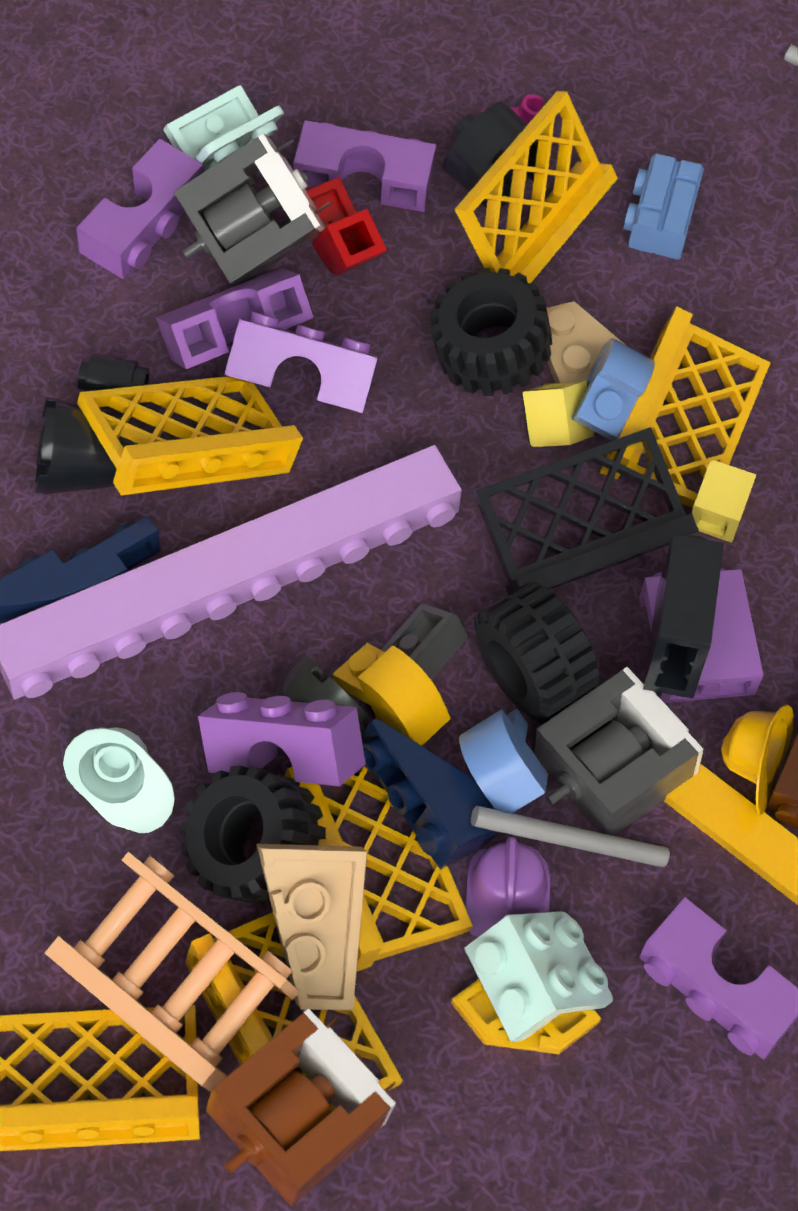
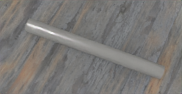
(569, 836)

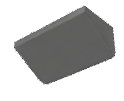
(429, 637)

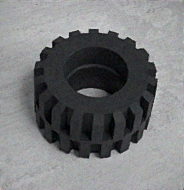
(483, 303)
(536, 651)
(219, 822)

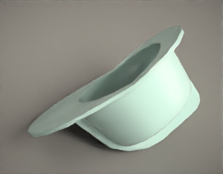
(120, 778)

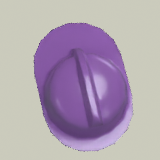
(506, 882)

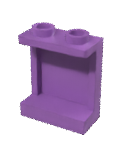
(733, 659)

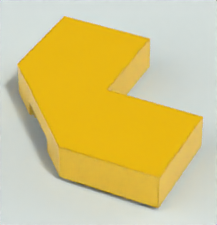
(553, 1038)

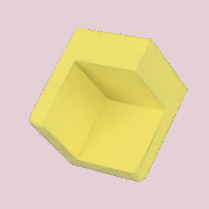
(551, 411)
(722, 500)

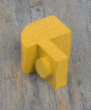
(395, 691)

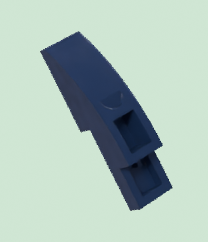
(46, 579)

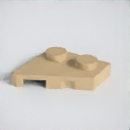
(575, 341)

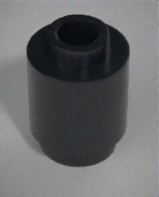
(110, 373)

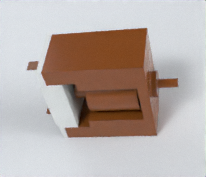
(286, 1119)

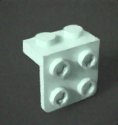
(221, 127)
(537, 970)

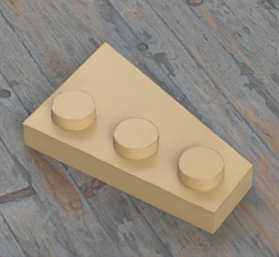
(318, 918)

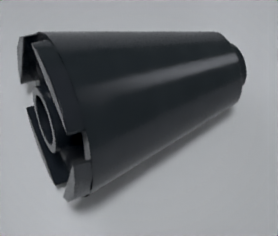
(70, 452)

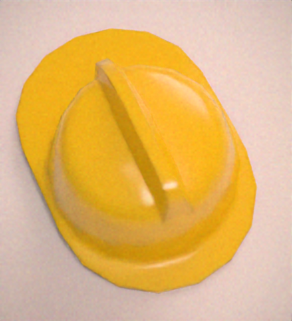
(757, 748)

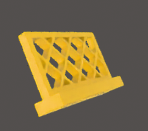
(549, 220)
(668, 354)
(196, 457)
(370, 942)
(254, 1032)
(97, 1120)

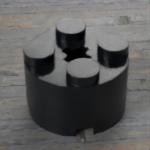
(481, 143)

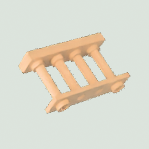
(163, 1022)

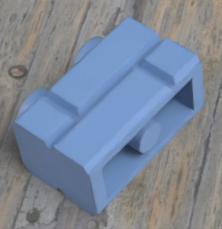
(665, 205)

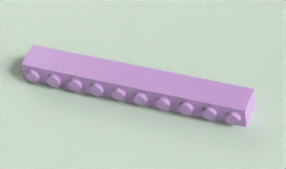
(225, 572)

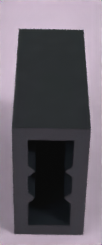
(683, 616)

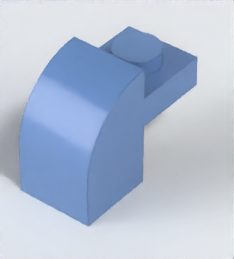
(613, 388)
(503, 761)

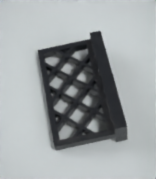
(600, 553)

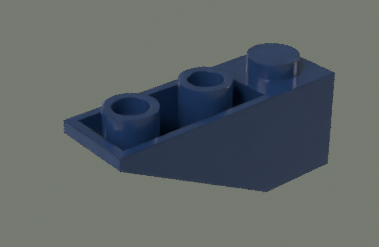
(428, 793)

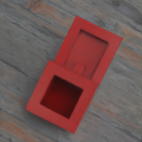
(348, 236)

